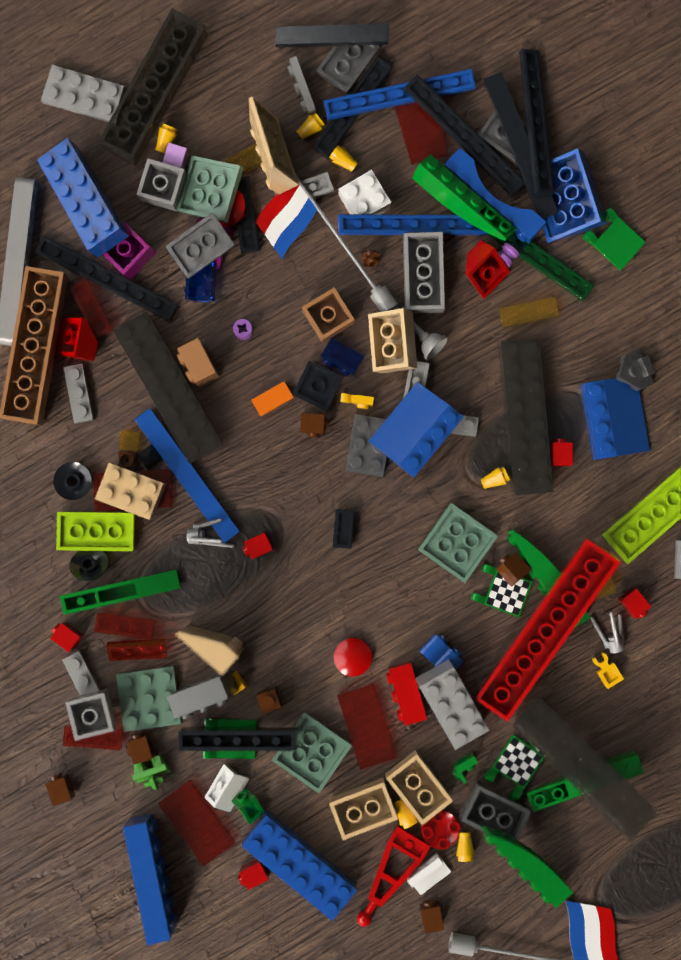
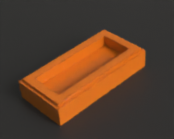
(272, 399)

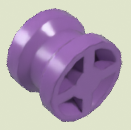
(508, 253)
(245, 332)

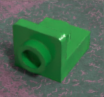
(465, 764)
(248, 806)

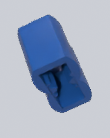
(438, 652)

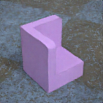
(176, 156)

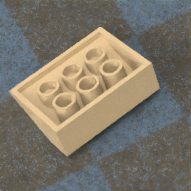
(271, 148)
(213, 647)

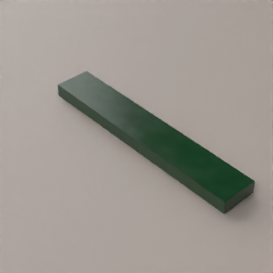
(550, 267)

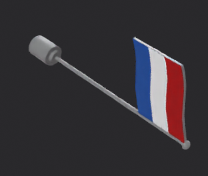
(290, 215)
(589, 936)

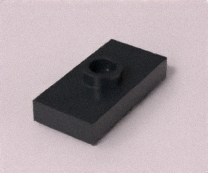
(343, 528)

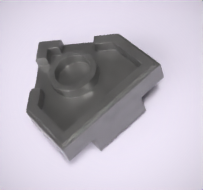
(635, 370)

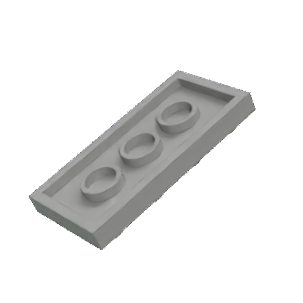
(82, 93)

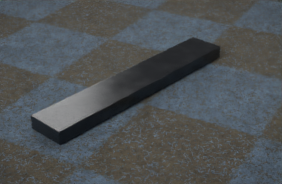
(332, 35)
(339, 127)

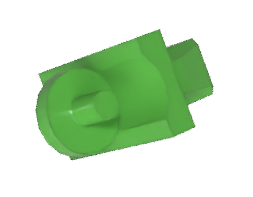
(142, 774)

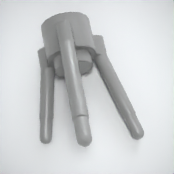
(197, 536)
(616, 641)

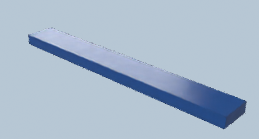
(395, 95)
(399, 224)
(186, 474)

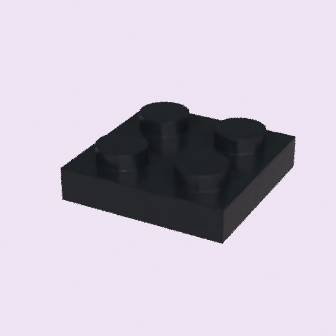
(317, 386)

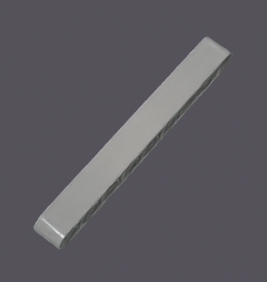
(17, 254)

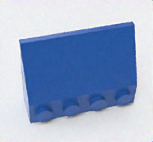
(574, 198)
(614, 419)
(416, 429)

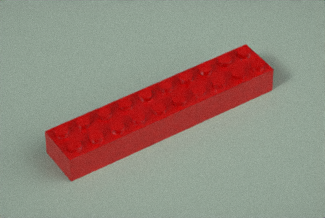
(547, 629)

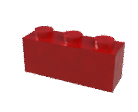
(406, 693)

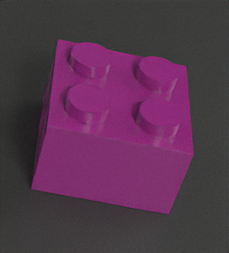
(131, 253)

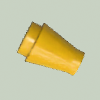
(311, 126)
(165, 135)
(342, 158)
(495, 478)
(405, 815)
(465, 847)

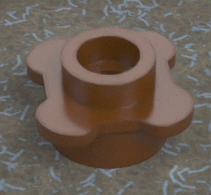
(371, 258)
(131, 456)

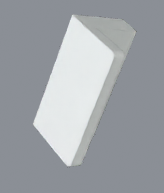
(225, 788)
(428, 874)

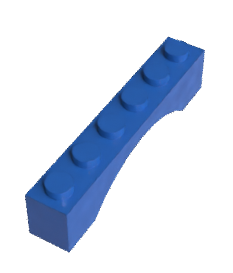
(525, 220)

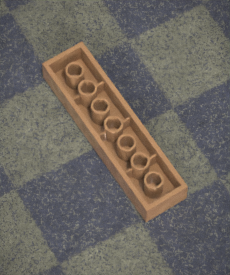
(34, 346)

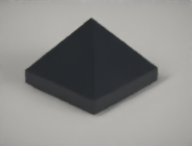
(150, 457)

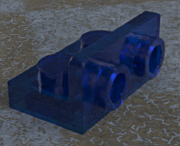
(202, 285)
(342, 357)

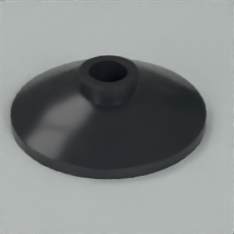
(63, 478)
(83, 560)

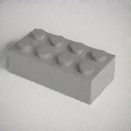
(423, 272)
(451, 704)

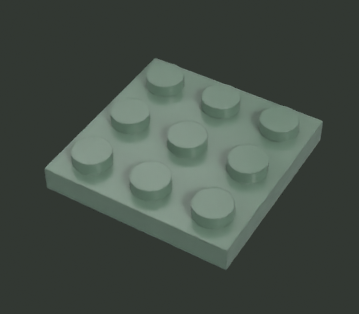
(209, 188)
(457, 542)
(145, 698)
(317, 753)

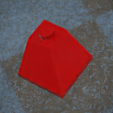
(485, 268)
(76, 340)

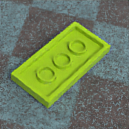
(95, 531)

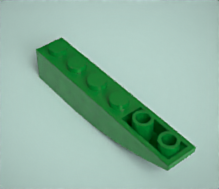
(460, 198)
(540, 566)
(120, 592)
(560, 789)
(530, 866)

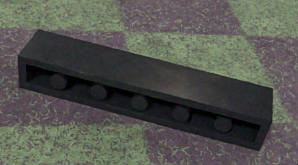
(238, 739)

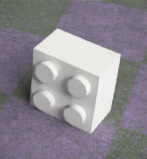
(365, 195)

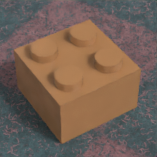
(328, 315)
(199, 365)

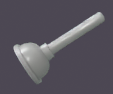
(431, 343)

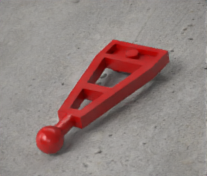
(409, 845)

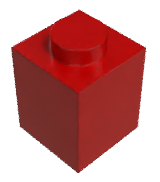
(561, 453)
(257, 546)
(634, 603)
(66, 636)
(253, 874)

